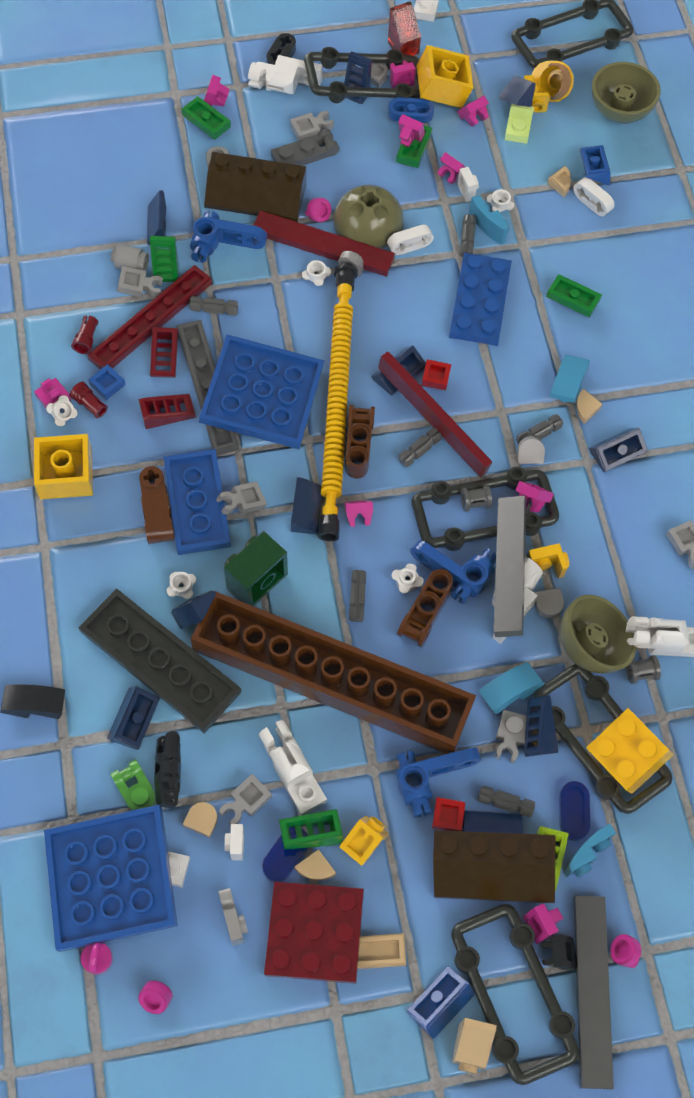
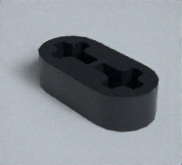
(276, 49)

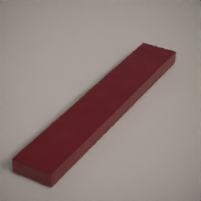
(323, 242)
(154, 314)
(434, 414)

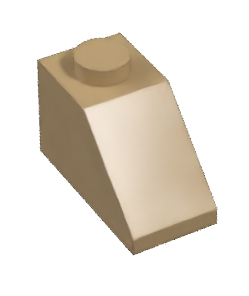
(473, 1045)

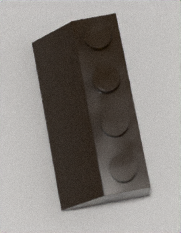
(254, 186)
(494, 866)

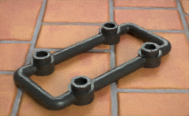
(589, 10)
(338, 91)
(454, 537)
(606, 785)
(560, 1024)

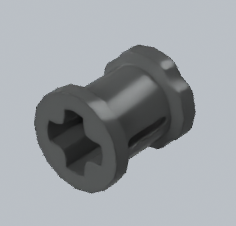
(476, 498)
(644, 669)

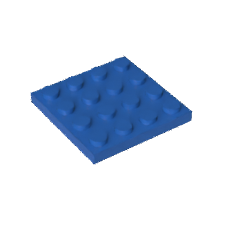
(262, 391)
(109, 878)

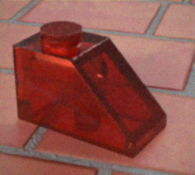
(404, 29)

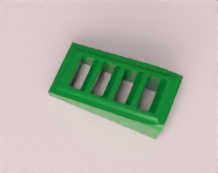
(164, 261)
(322, 839)

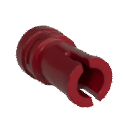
(84, 338)
(84, 396)

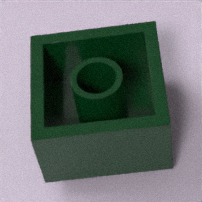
(255, 569)

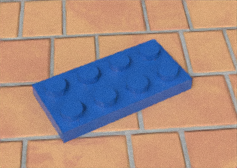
(480, 299)
(193, 492)

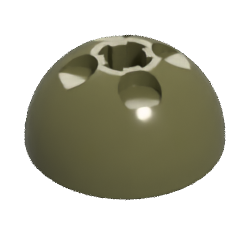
(625, 92)
(368, 215)
(596, 635)

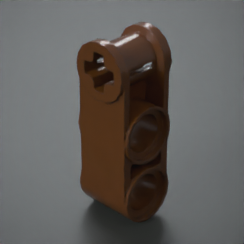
(359, 426)
(155, 506)
(418, 622)

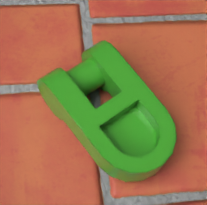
(139, 795)

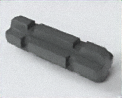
(468, 234)
(214, 305)
(543, 428)
(419, 447)
(357, 596)
(506, 801)

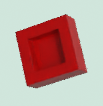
(436, 374)
(448, 814)

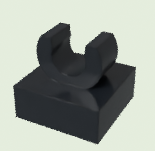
(562, 952)

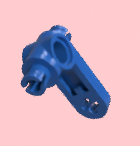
(211, 231)
(478, 565)
(423, 770)

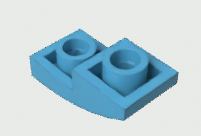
(489, 222)
(569, 378)
(511, 685)
(585, 856)

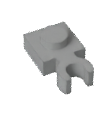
(308, 125)
(134, 282)
(244, 497)
(683, 540)
(511, 732)
(248, 798)
(235, 924)

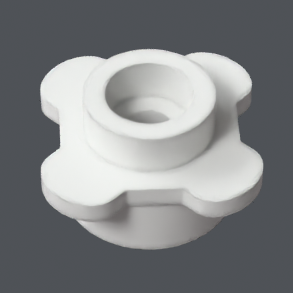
(500, 200)
(316, 267)
(62, 403)
(181, 578)
(407, 585)

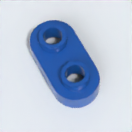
(417, 109)

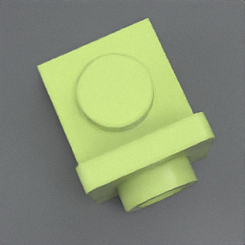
(519, 123)

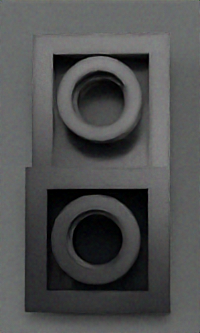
(32, 699)

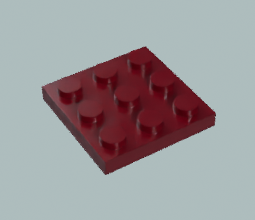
(314, 932)

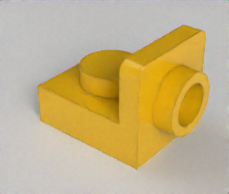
(540, 100)
(549, 556)
(364, 839)

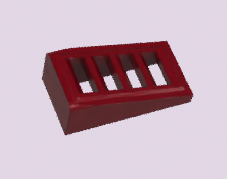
(164, 334)
(159, 419)

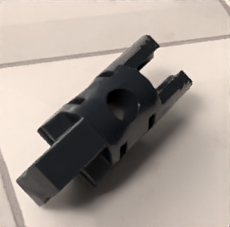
(167, 770)

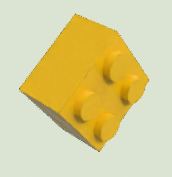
(444, 76)
(63, 466)
(629, 751)

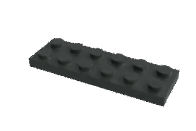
(160, 660)

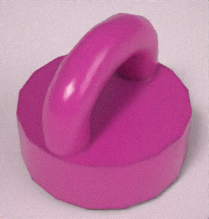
(318, 209)
(625, 951)
(96, 958)
(155, 997)

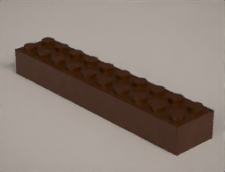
(333, 673)

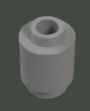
(129, 257)

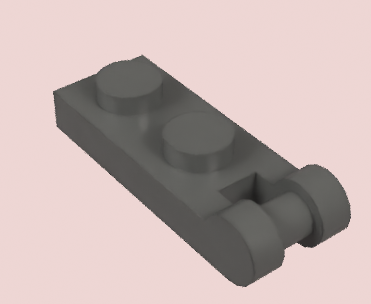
(307, 149)

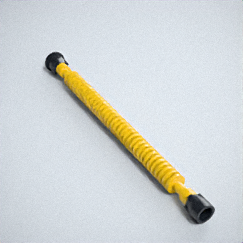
(337, 403)

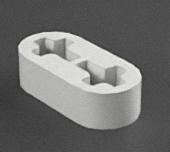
(593, 196)
(410, 239)

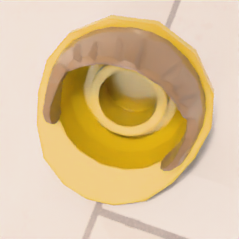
(554, 78)

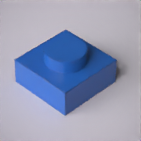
(106, 382)

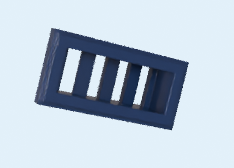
(357, 76)
(540, 728)

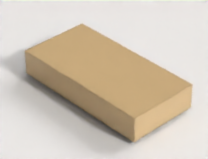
(382, 951)

